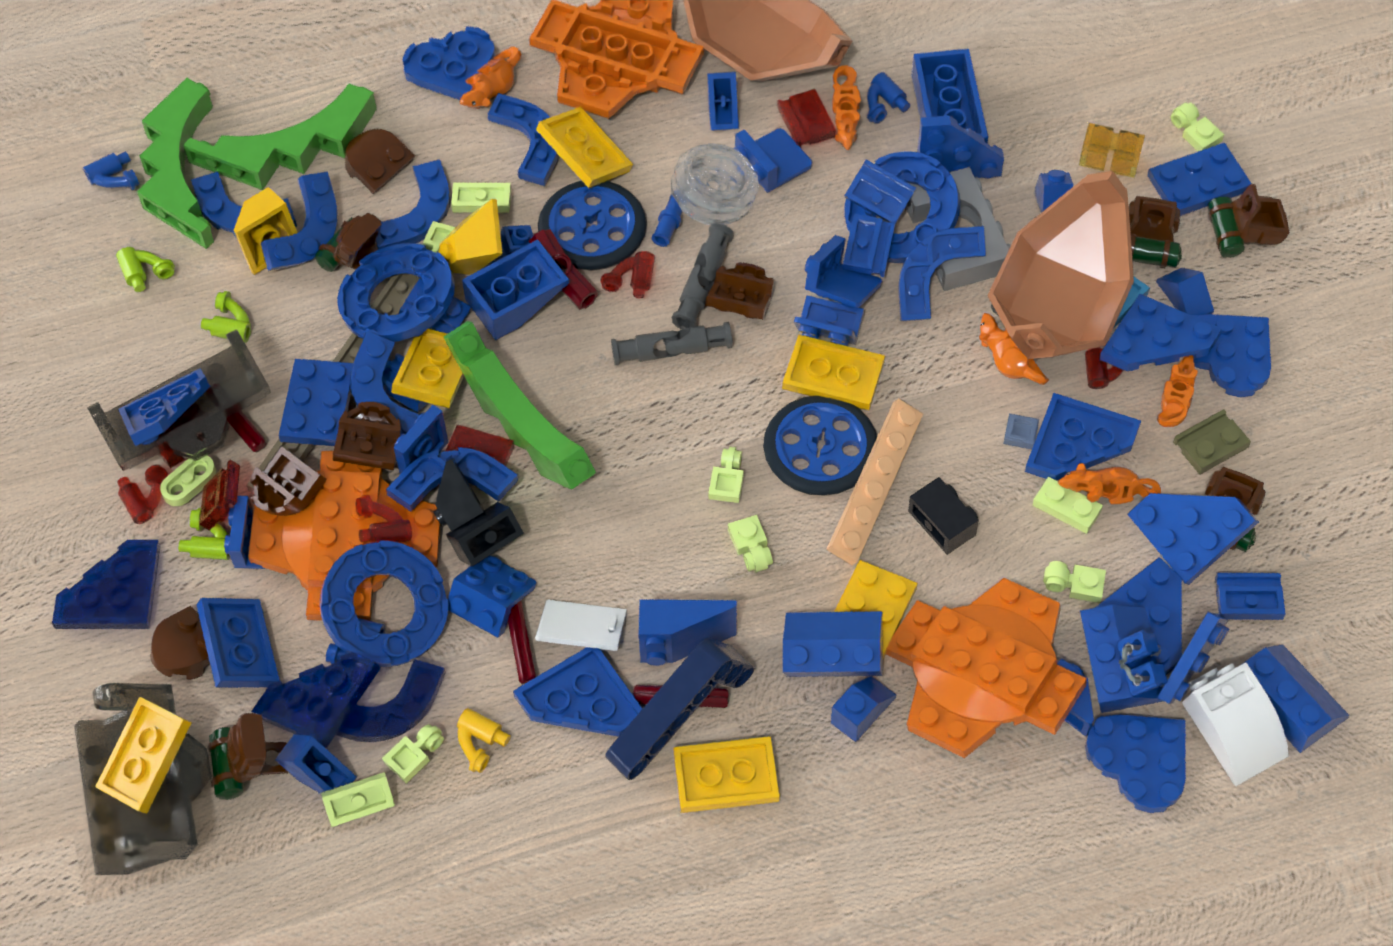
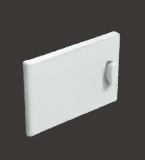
(581, 625)

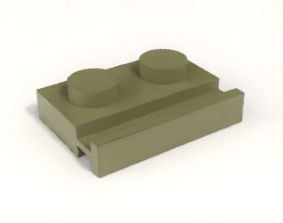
(1212, 442)

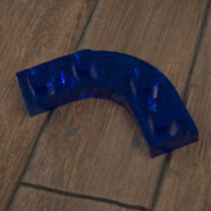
(401, 712)

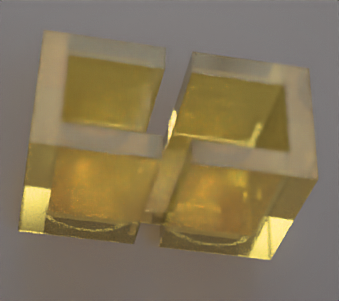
(1126, 148)

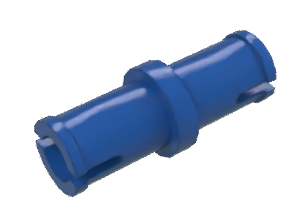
(669, 220)

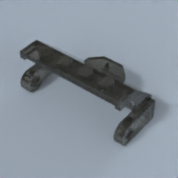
(233, 386)
(119, 834)

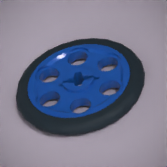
(612, 197)
(812, 479)

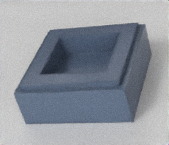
(1021, 431)

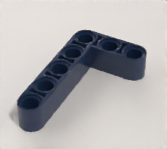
(675, 702)

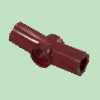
(579, 289)

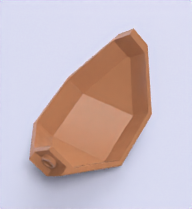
(768, 36)
(1068, 271)

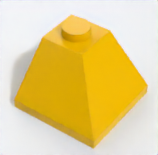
(261, 219)
(474, 241)

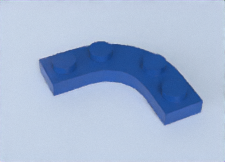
(525, 118)
(216, 205)
(431, 207)
(317, 228)
(923, 260)
(367, 378)
(427, 471)

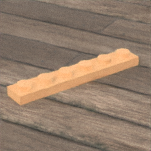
(874, 482)

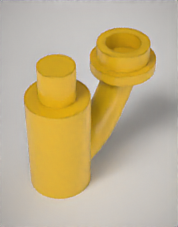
(483, 728)

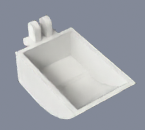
(1237, 721)

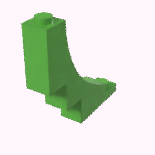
(258, 156)
(164, 160)
(500, 397)

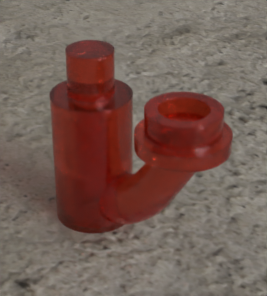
(642, 271)
(1097, 373)
(137, 505)
(394, 530)

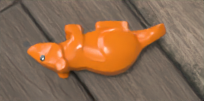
(492, 78)
(846, 106)
(1006, 354)
(1178, 393)
(1114, 483)

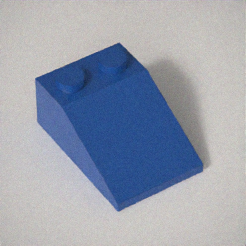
(513, 288)
(675, 627)

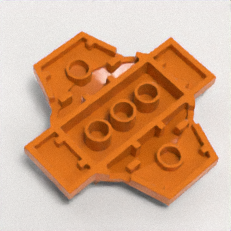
(615, 51)
(330, 526)
(985, 667)

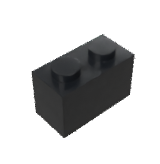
(943, 515)
(485, 534)

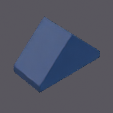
(722, 100)
(1187, 291)

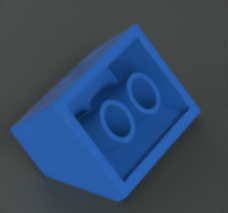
(1102, 630)
(833, 644)
(1298, 698)

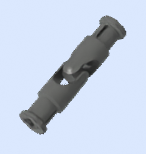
(703, 274)
(686, 341)

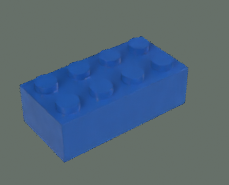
(948, 87)

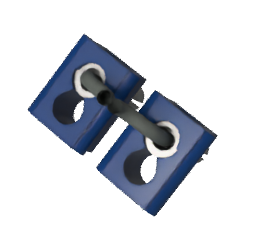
(1147, 675)

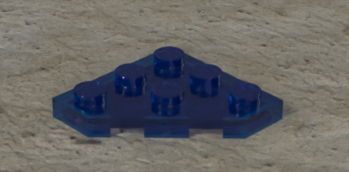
(113, 591)
(319, 698)

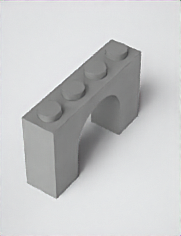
(978, 212)

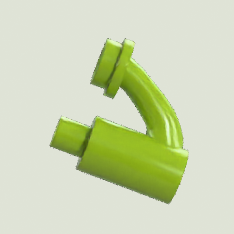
(133, 272)
(220, 326)
(205, 546)

